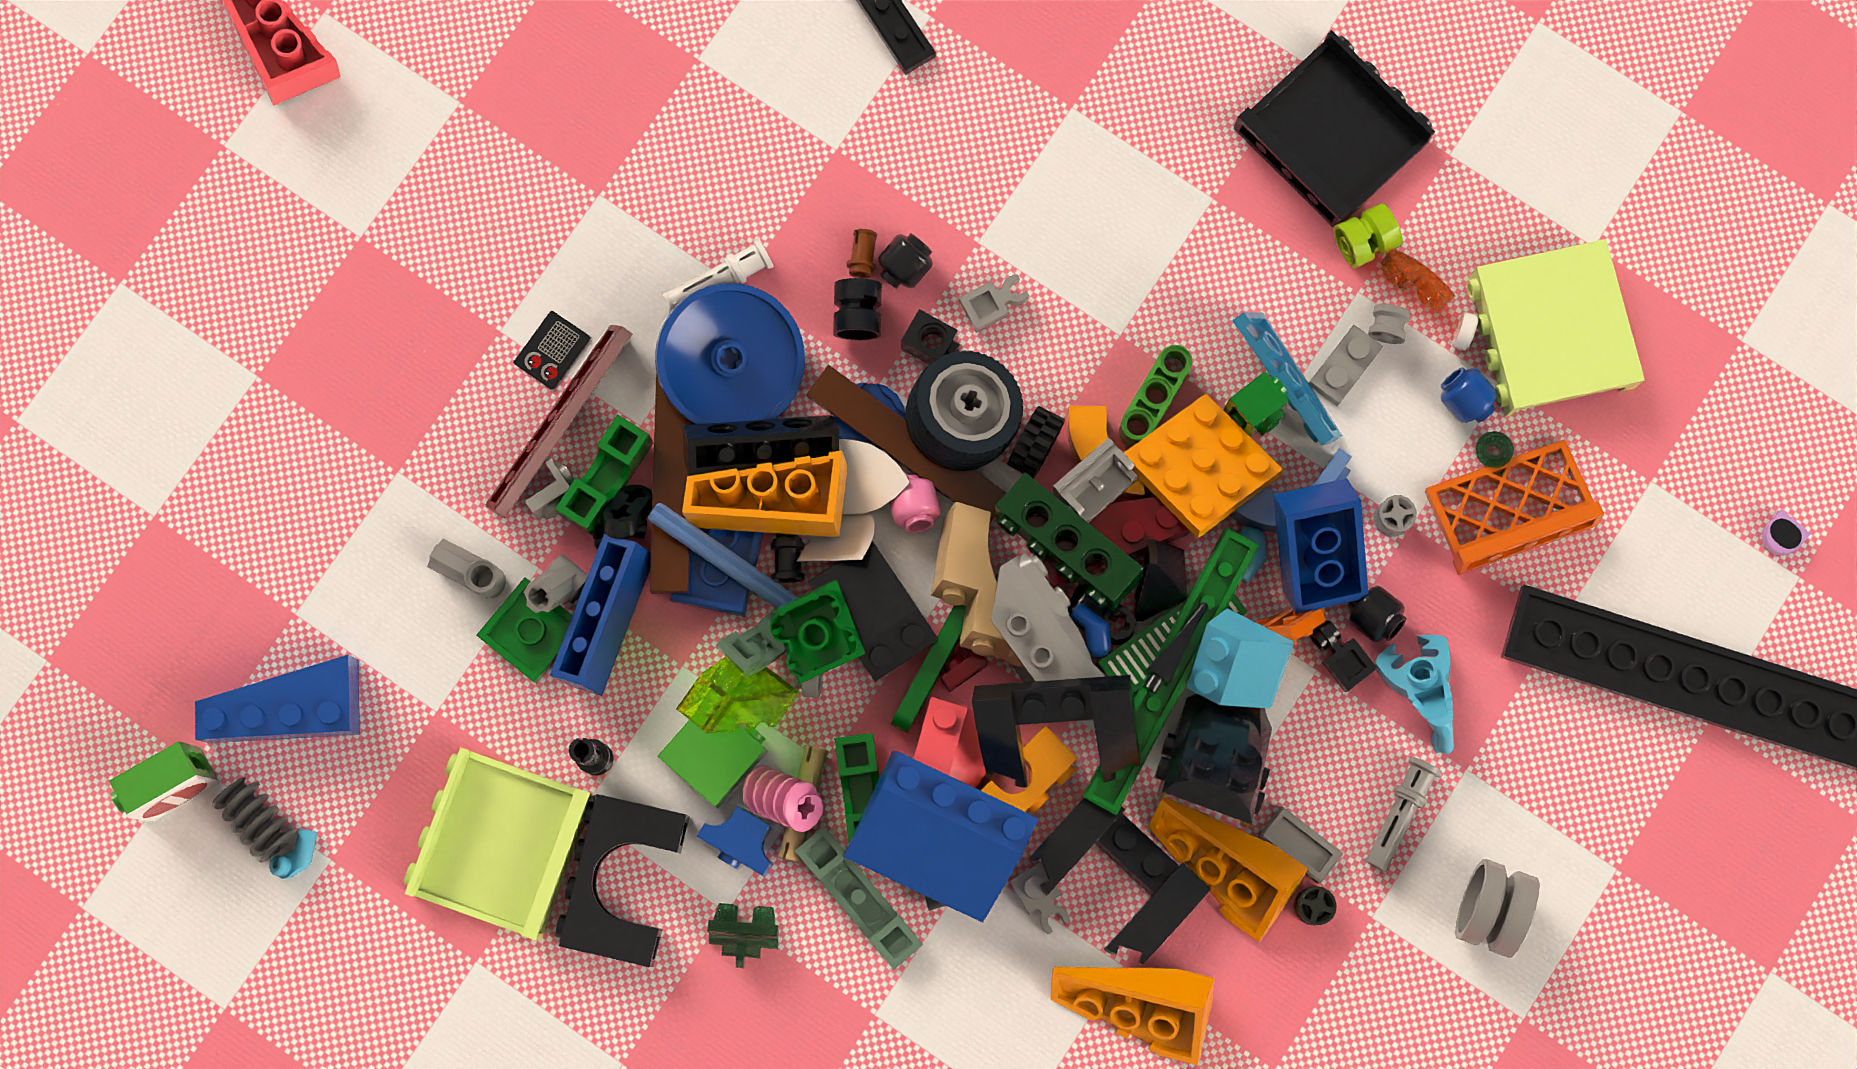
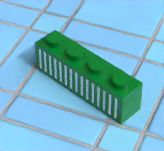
(1140, 651)

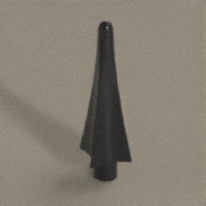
(1165, 665)

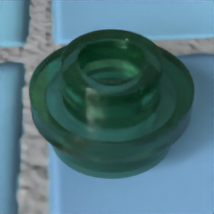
(1497, 440)

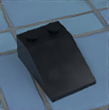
(881, 611)

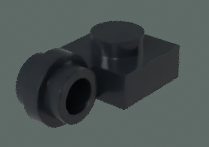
(1347, 662)

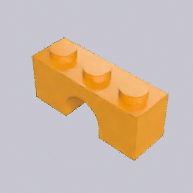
(1047, 762)

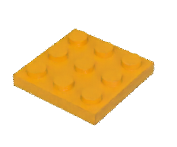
(1202, 465)

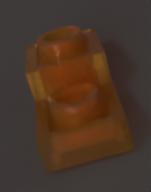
(1406, 271)

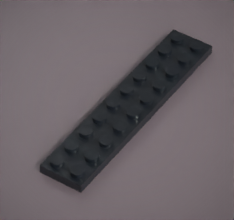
(1684, 675)

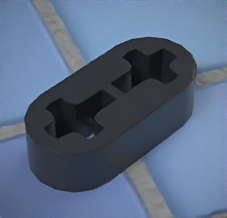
(627, 511)

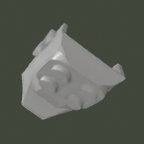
(1038, 624)

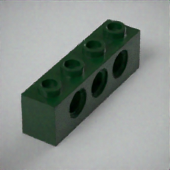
(1031, 498)

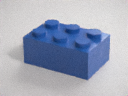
(1321, 545)

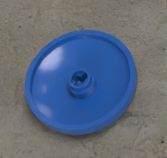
(729, 355)

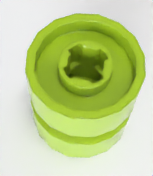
(1373, 233)

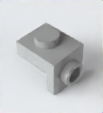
(545, 501)

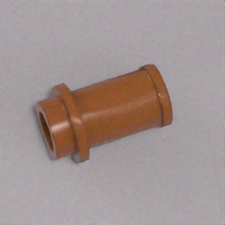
(862, 253)

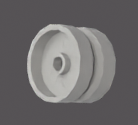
(1497, 908)

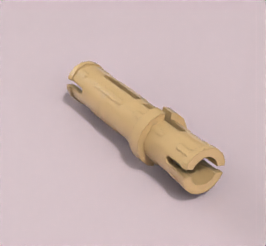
(810, 771)

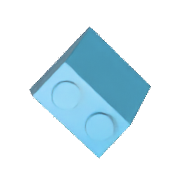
(1239, 662)

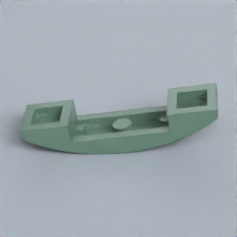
(753, 648)
(859, 897)

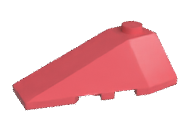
(951, 742)

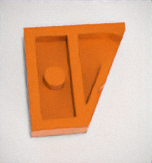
(1294, 625)

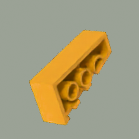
(777, 498)

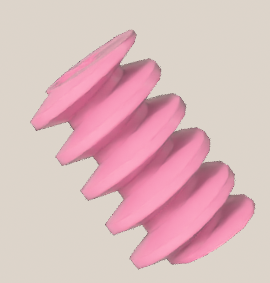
(782, 798)

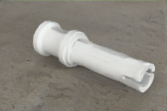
(734, 269)

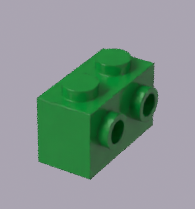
(1258, 405)

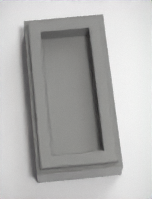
(1301, 843)

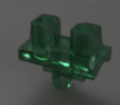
(743, 938)

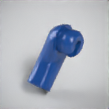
(1096, 630)

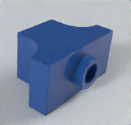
(740, 841)

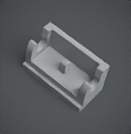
(1096, 481)

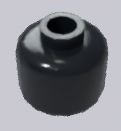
(905, 261)
(1377, 615)

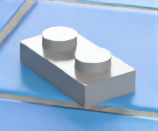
(1345, 365)

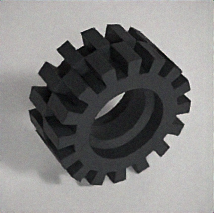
(1036, 441)

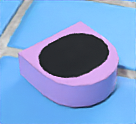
(1783, 534)

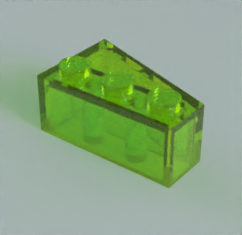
(728, 698)

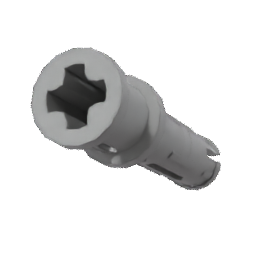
(1409, 797)

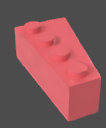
(281, 48)

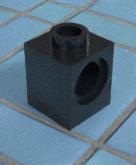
(925, 325)

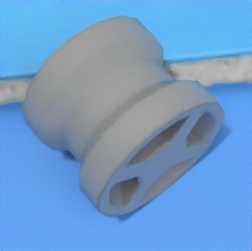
(1389, 323)
(1402, 512)

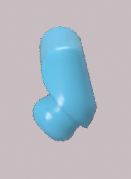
(1260, 557)
(296, 859)

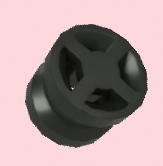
(1322, 907)

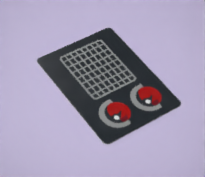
(552, 350)

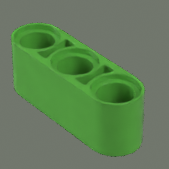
(1160, 379)

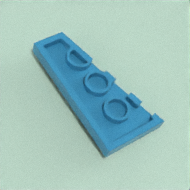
(1279, 363)

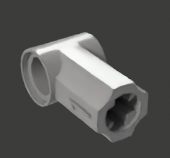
(465, 568)
(557, 584)

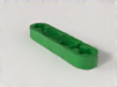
(930, 670)

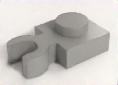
(988, 305)
(1031, 895)

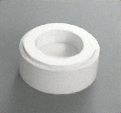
(1465, 331)

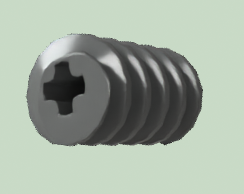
(253, 819)

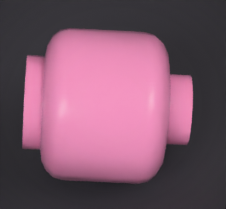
(916, 506)

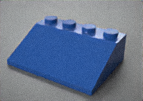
(940, 836)

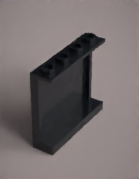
(1335, 129)

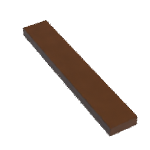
(889, 433)
(668, 556)

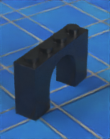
(588, 923)

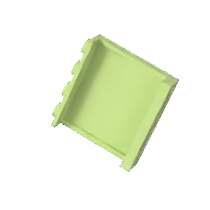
(1554, 326)
(498, 843)

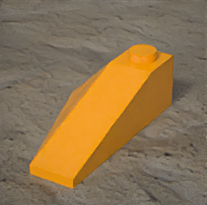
(1244, 872)
(1154, 1004)

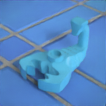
(1425, 685)

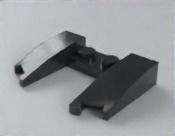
(1104, 700)
(1172, 887)

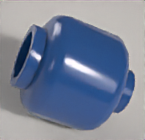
(1468, 395)

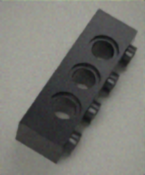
(755, 442)

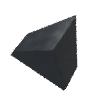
(1162, 580)

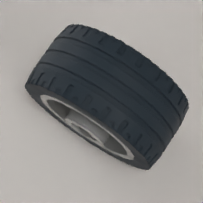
(964, 410)

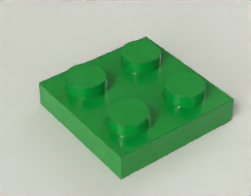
(526, 637)

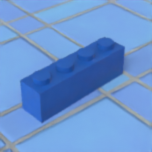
(602, 615)

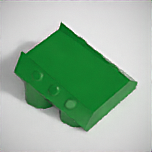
(816, 632)

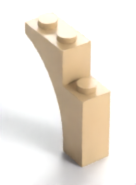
(967, 579)

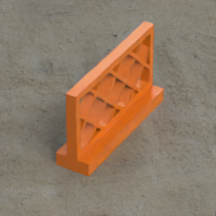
(1527, 535)

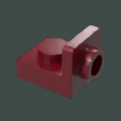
(961, 670)

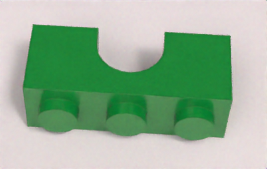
(617, 460)
(857, 774)

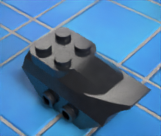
(1217, 758)

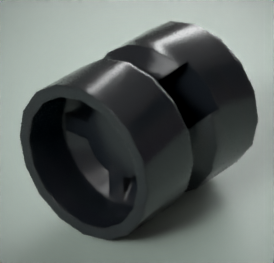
(857, 309)

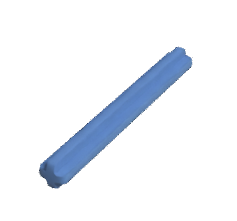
(719, 556)

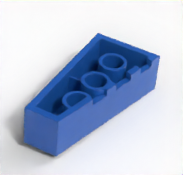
(290, 706)

